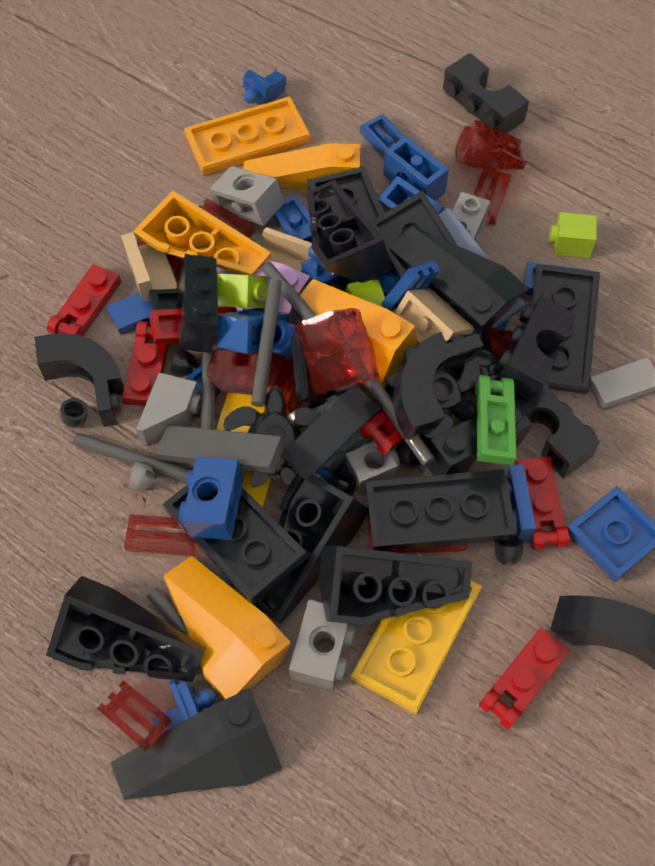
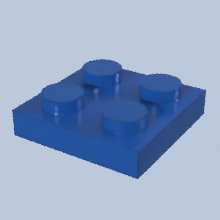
(614, 533)

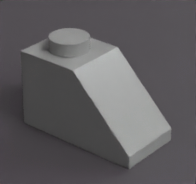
(170, 403)

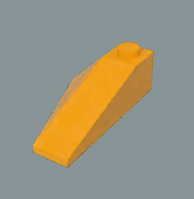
(299, 165)

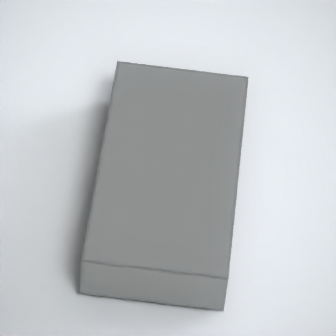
(624, 383)

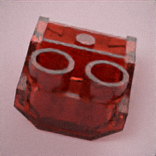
(488, 148)
(337, 350)
(236, 371)

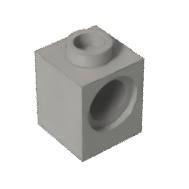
(358, 459)

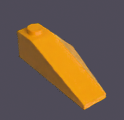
(185, 228)
(385, 329)
(237, 636)

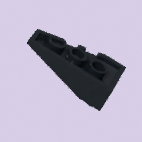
(314, 517)
(377, 585)
(115, 633)
(208, 751)

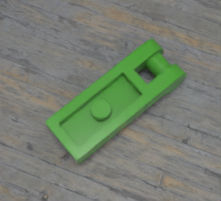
(495, 420)

